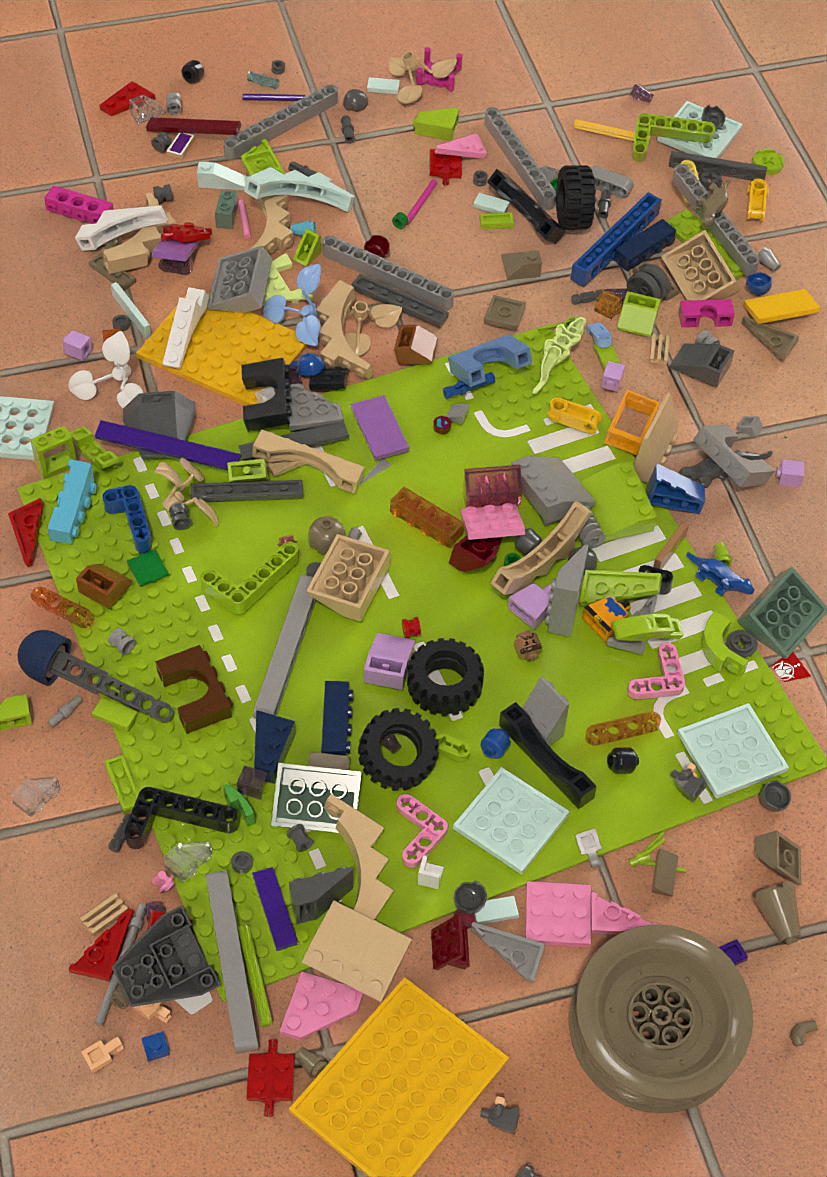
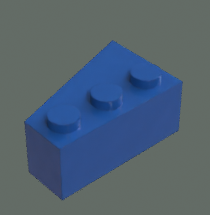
(674, 491)

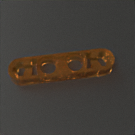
(61, 608)
(624, 730)

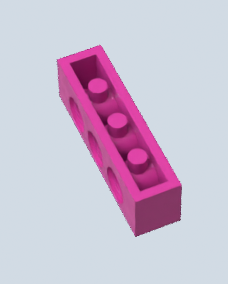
(75, 205)

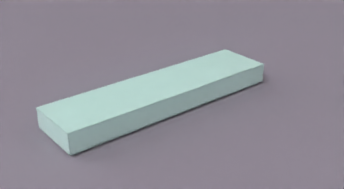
(131, 310)

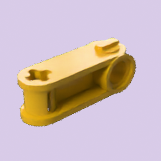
(757, 199)
(574, 415)

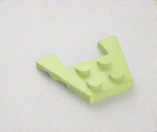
(276, 284)

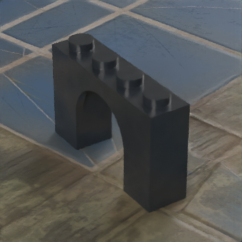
(277, 409)

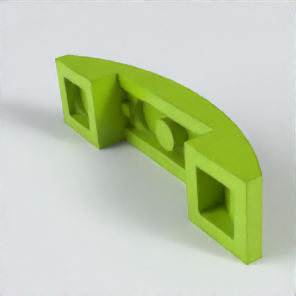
(91, 450)

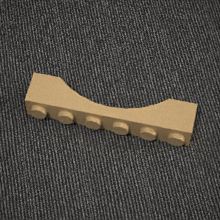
(276, 448)

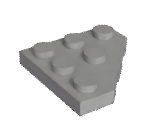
(311, 409)

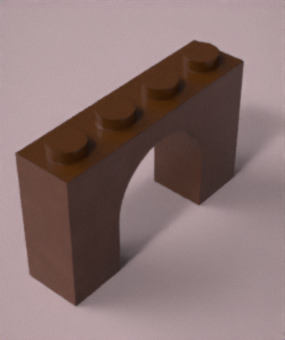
(195, 665)

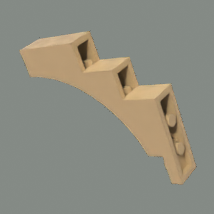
(361, 836)

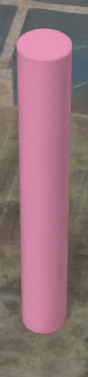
(244, 220)

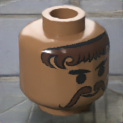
(528, 645)

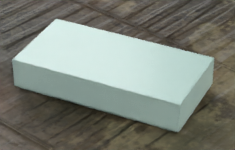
(381, 85)
(490, 204)
(497, 910)

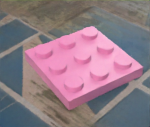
(492, 521)
(558, 913)

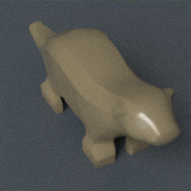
(714, 204)

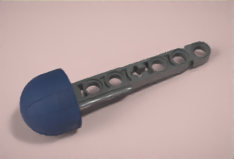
(47, 655)

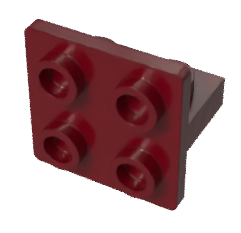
(450, 944)

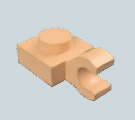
(155, 1009)
(99, 1055)

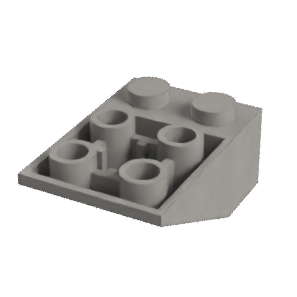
(547, 710)

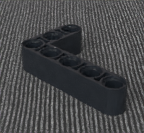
(176, 812)

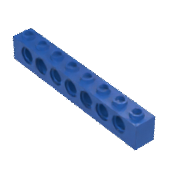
(623, 230)

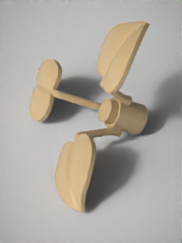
(408, 63)
(384, 316)
(176, 497)

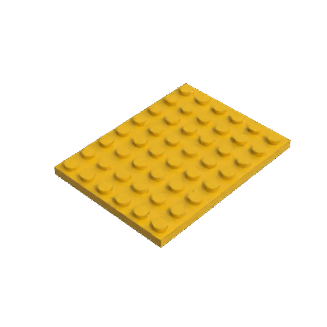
(220, 347)
(399, 1085)

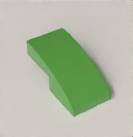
(238, 802)

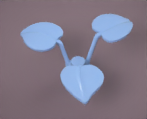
(309, 328)

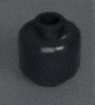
(192, 71)
(622, 760)

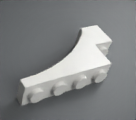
(118, 222)
(185, 320)

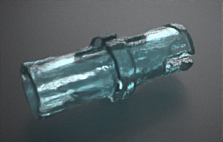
(263, 80)

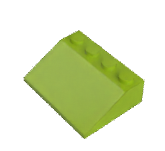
(620, 501)

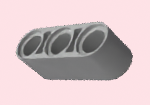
(613, 182)

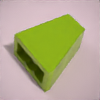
(437, 123)

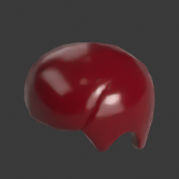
(378, 245)

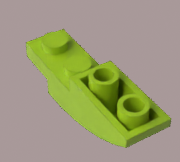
(646, 627)

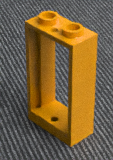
(622, 439)

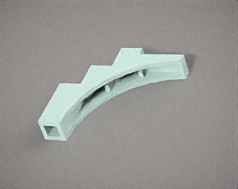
(316, 186)

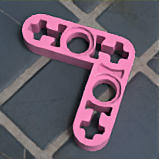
(664, 681)
(427, 832)

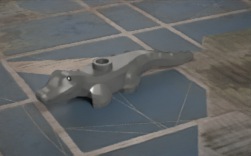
(708, 469)

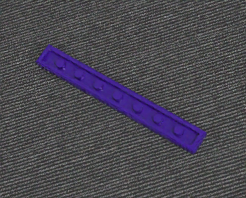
(165, 445)

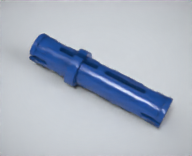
(461, 388)

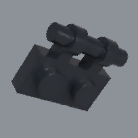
(329, 378)

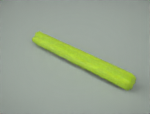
(255, 976)

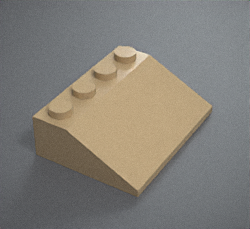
(700, 269)
(657, 440)
(349, 576)
(357, 951)

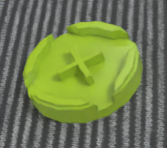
(769, 158)

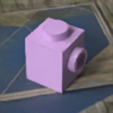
(77, 345)
(612, 376)
(790, 473)

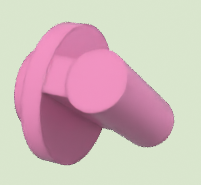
(163, 881)

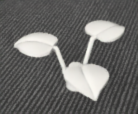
(116, 350)

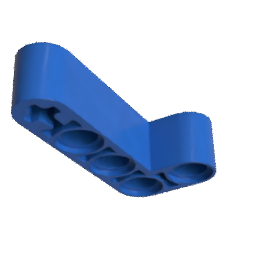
(128, 500)

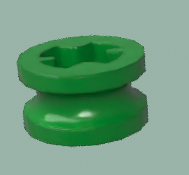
(400, 220)
(510, 558)

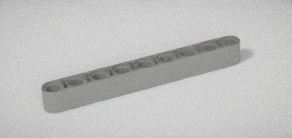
(281, 121)
(520, 158)
(722, 227)
(388, 272)
(286, 649)
(231, 962)

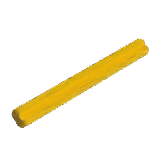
(605, 130)

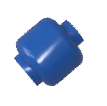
(495, 743)

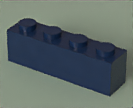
(644, 245)
(336, 717)

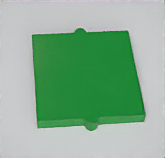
(147, 568)

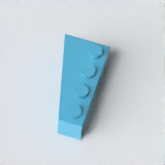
(72, 502)

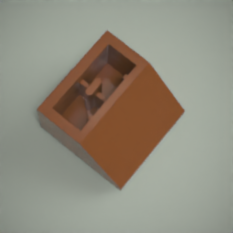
(415, 345)
(102, 584)

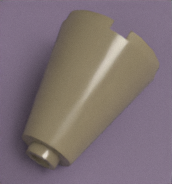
(780, 911)

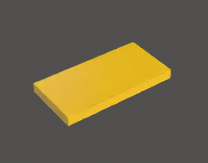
(781, 306)

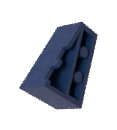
(272, 742)

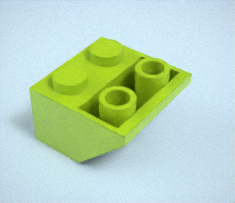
(639, 314)

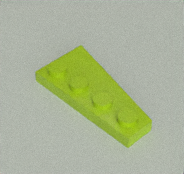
(618, 585)

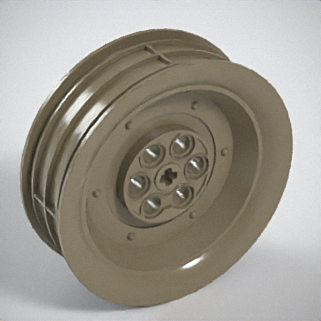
(708, 994)

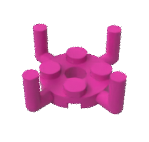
(428, 78)

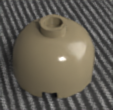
(323, 532)

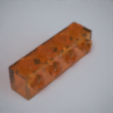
(426, 517)

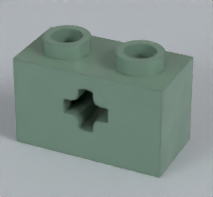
(226, 209)

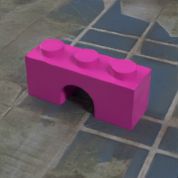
(718, 310)

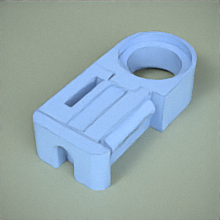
(600, 334)

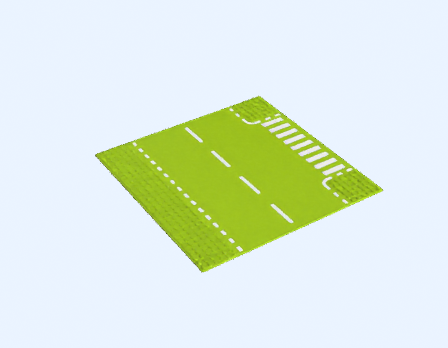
(176, 614)

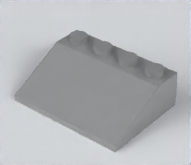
(240, 281)
(551, 486)
(566, 594)

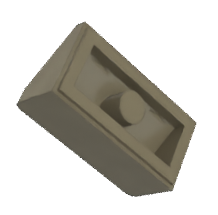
(329, 761)
(664, 873)

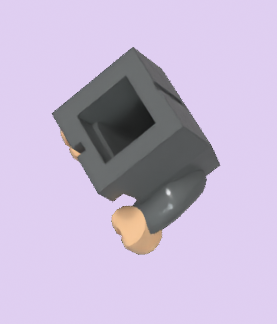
(688, 782)
(500, 1117)

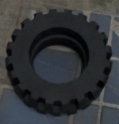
(575, 197)
(445, 655)
(413, 728)

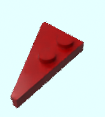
(26, 528)
(104, 952)

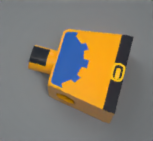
(602, 613)

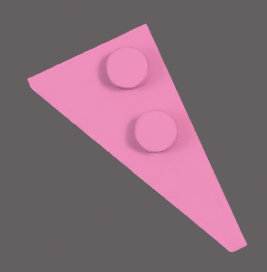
(467, 146)
(611, 918)

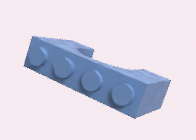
(468, 363)

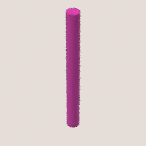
(421, 200)

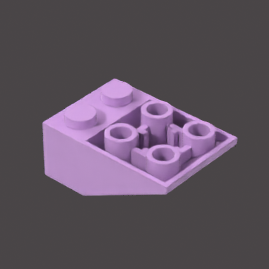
(388, 661)

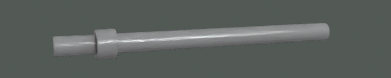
(135, 925)

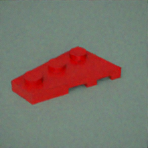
(120, 100)

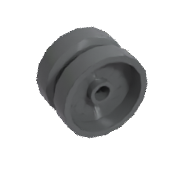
(650, 282)

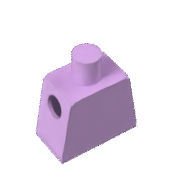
(530, 604)

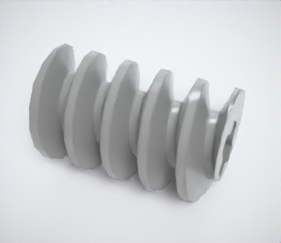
(591, 532)

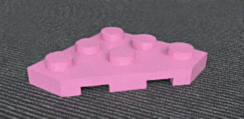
(318, 1005)

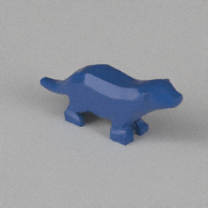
(721, 575)

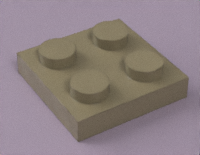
(504, 312)

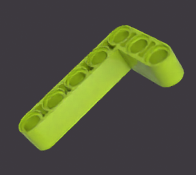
(668, 130)
(249, 591)

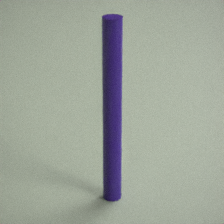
(273, 97)

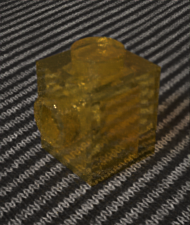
(608, 304)

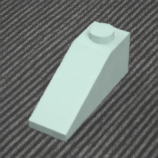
(219, 177)

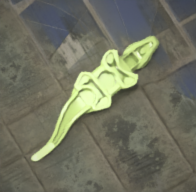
(559, 348)

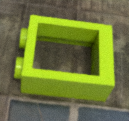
(59, 462)

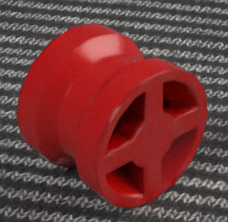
(411, 627)

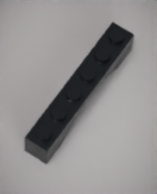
(540, 219)
(569, 780)

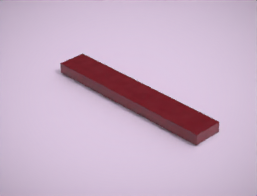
(197, 126)

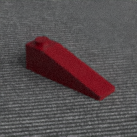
(474, 553)

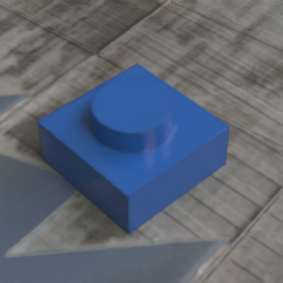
(155, 1046)

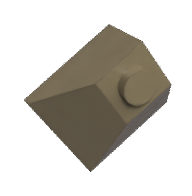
(522, 265)
(780, 855)

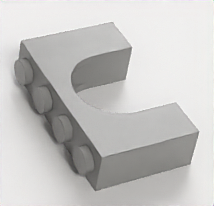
(717, 441)

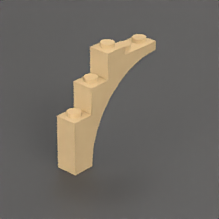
(278, 220)
(136, 250)
(332, 314)
(541, 559)

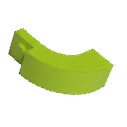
(715, 649)

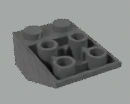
(703, 362)
(315, 894)

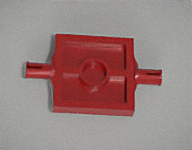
(445, 166)
(185, 233)
(270, 1077)

